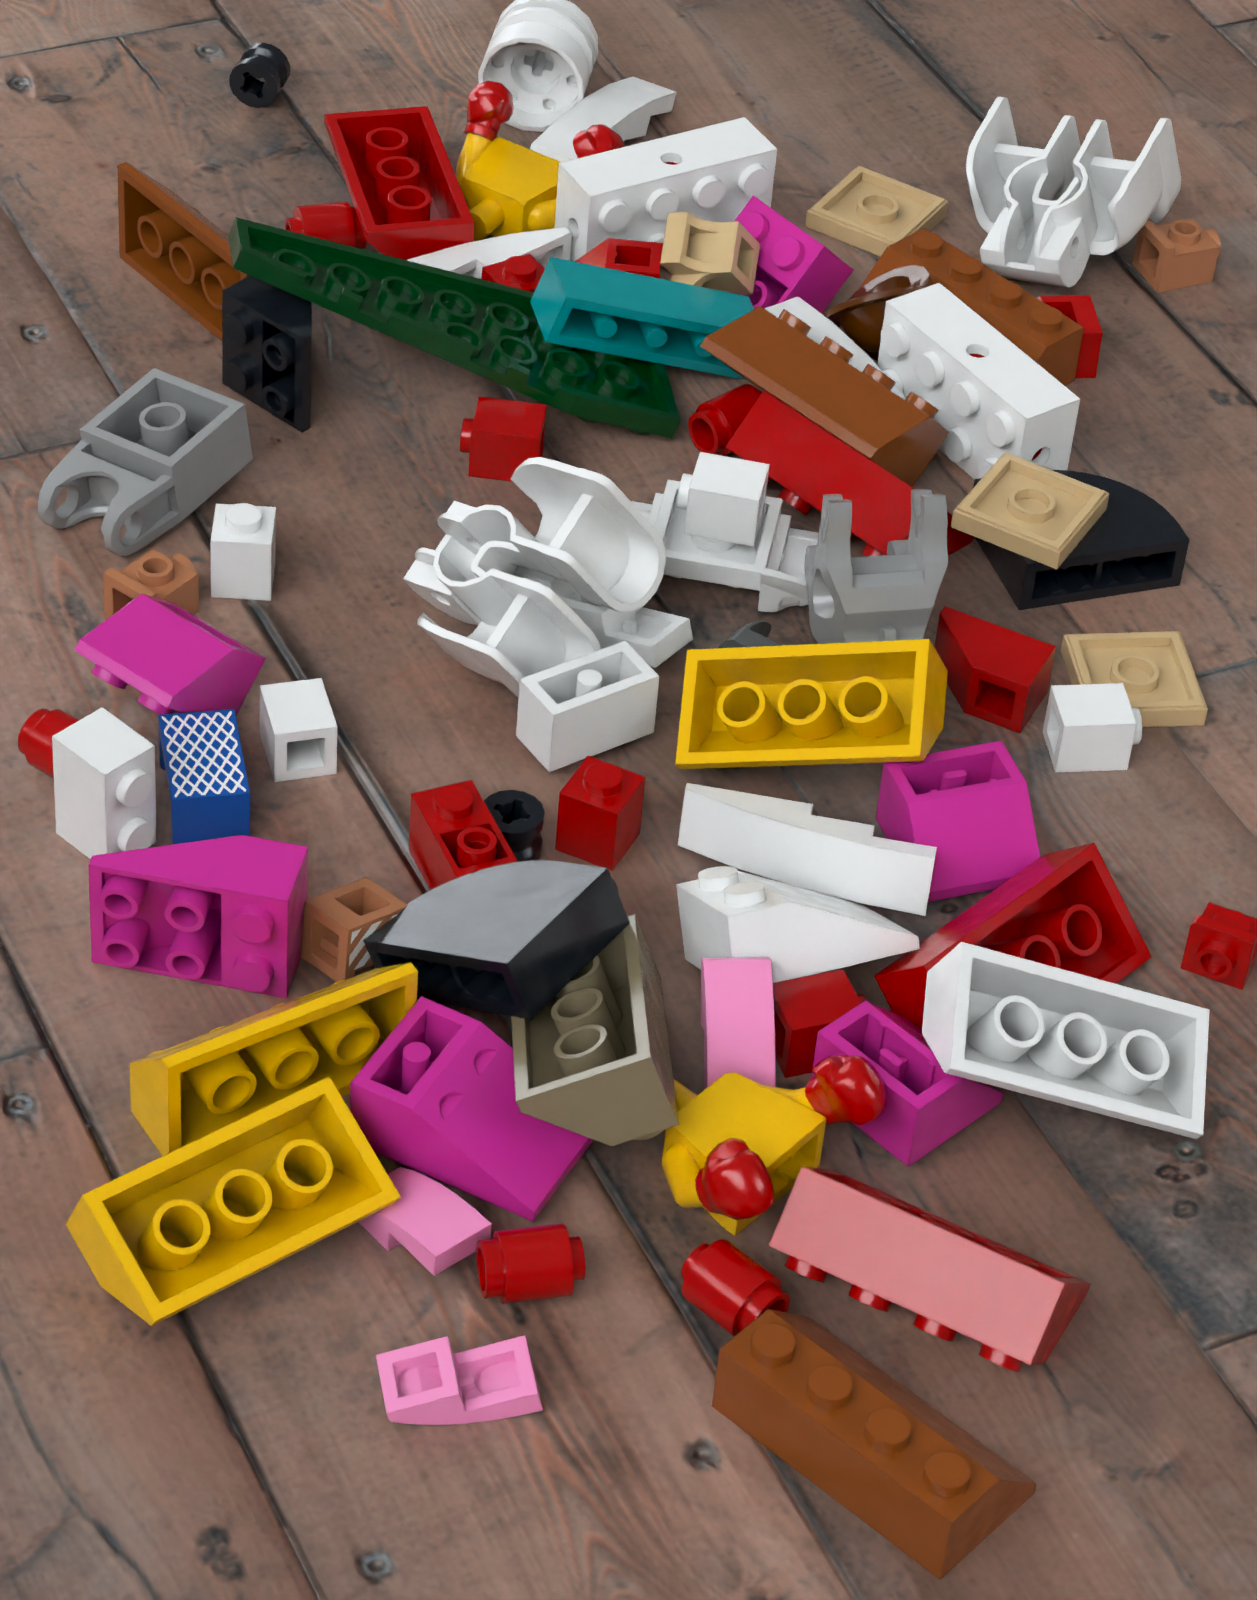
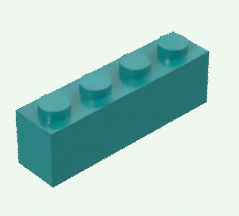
(633, 315)

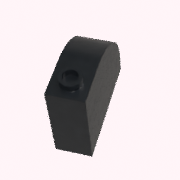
(1125, 552)
(504, 934)

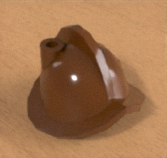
(864, 311)

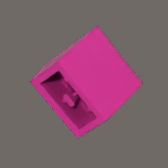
(790, 261)
(171, 658)
(968, 807)
(922, 1100)

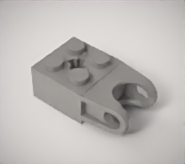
(148, 461)

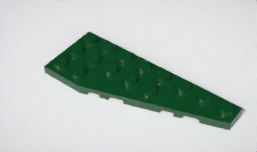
(460, 321)

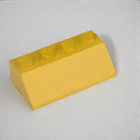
(811, 704)
(268, 1056)
(231, 1203)

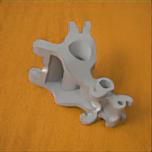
(876, 595)

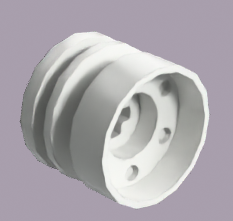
(543, 58)

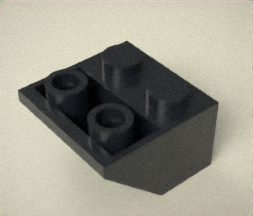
(268, 349)

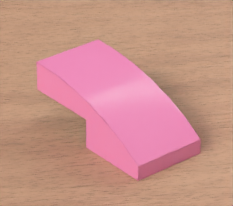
(738, 1018)
(428, 1222)
(443, 1388)

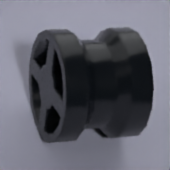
(259, 61)
(520, 821)

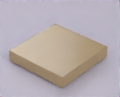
(874, 211)
(1030, 510)
(1149, 666)

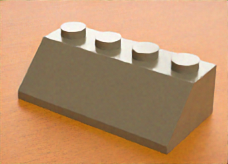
(601, 1049)

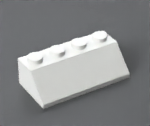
(1068, 1038)

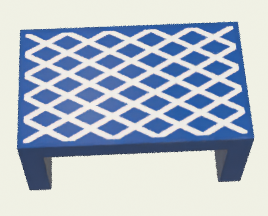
(204, 775)

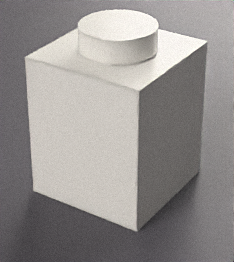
(724, 498)
(243, 551)
(1090, 727)
(298, 729)

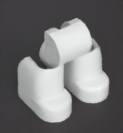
(1065, 200)
(584, 538)

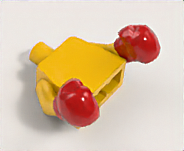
(504, 182)
(748, 1140)

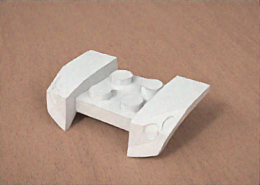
(769, 566)

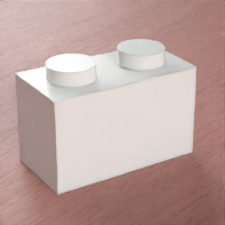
(587, 705)
(104, 786)

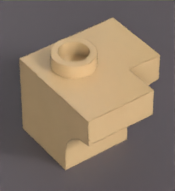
(710, 253)

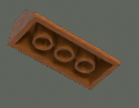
(174, 247)
(1019, 316)
(829, 391)
(865, 1439)

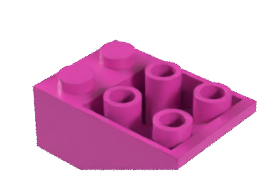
(203, 911)
(448, 1108)

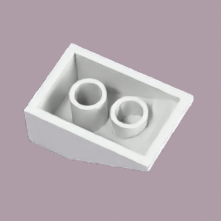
(795, 927)

